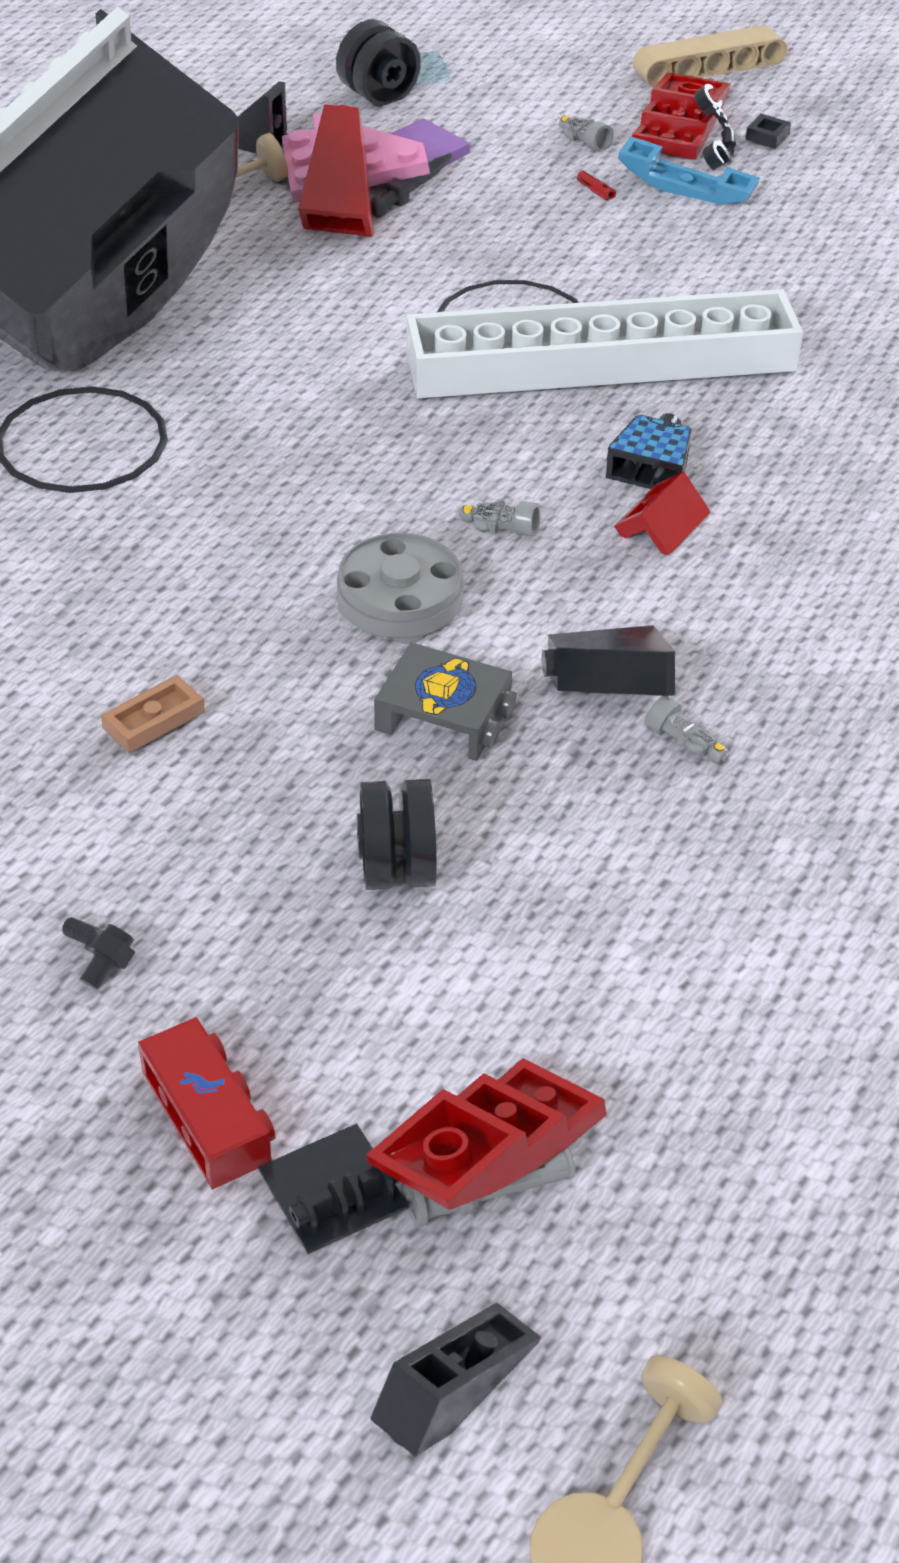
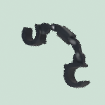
(717, 152)

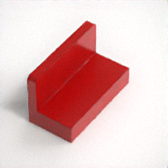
(666, 513)

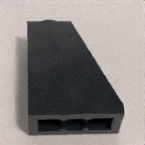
(611, 661)

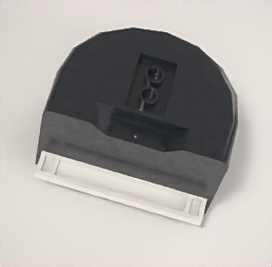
(106, 194)

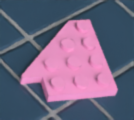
(385, 156)

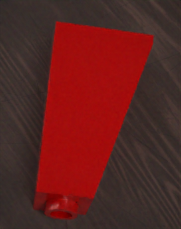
(337, 177)

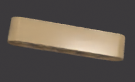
(711, 54)

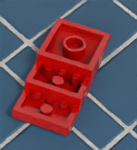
(675, 118)
(487, 1134)

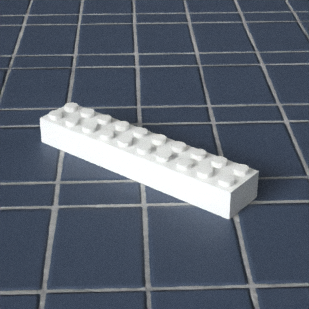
(602, 343)

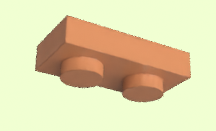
(152, 713)

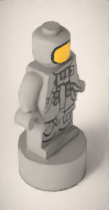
(594, 134)
(495, 515)
(667, 717)

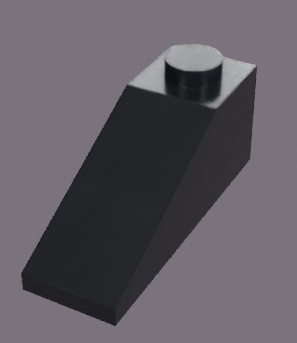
(449, 1377)

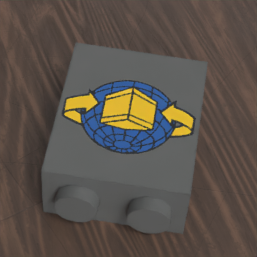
(446, 693)

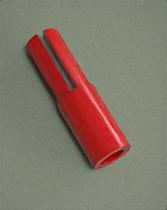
(596, 185)

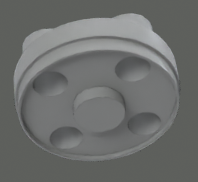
(400, 586)

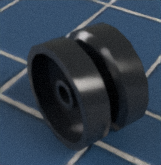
(378, 62)
(394, 834)

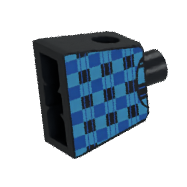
(649, 451)

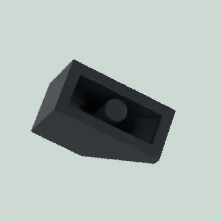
(264, 117)

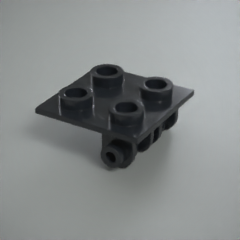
(332, 1188)

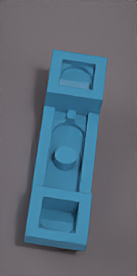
(645, 162)

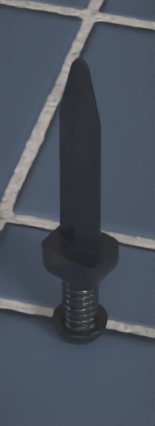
(399, 190)

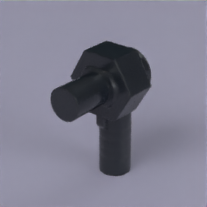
(108, 946)

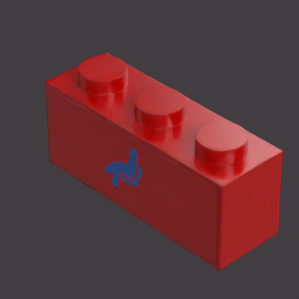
(206, 1102)

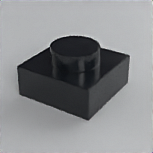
(768, 131)

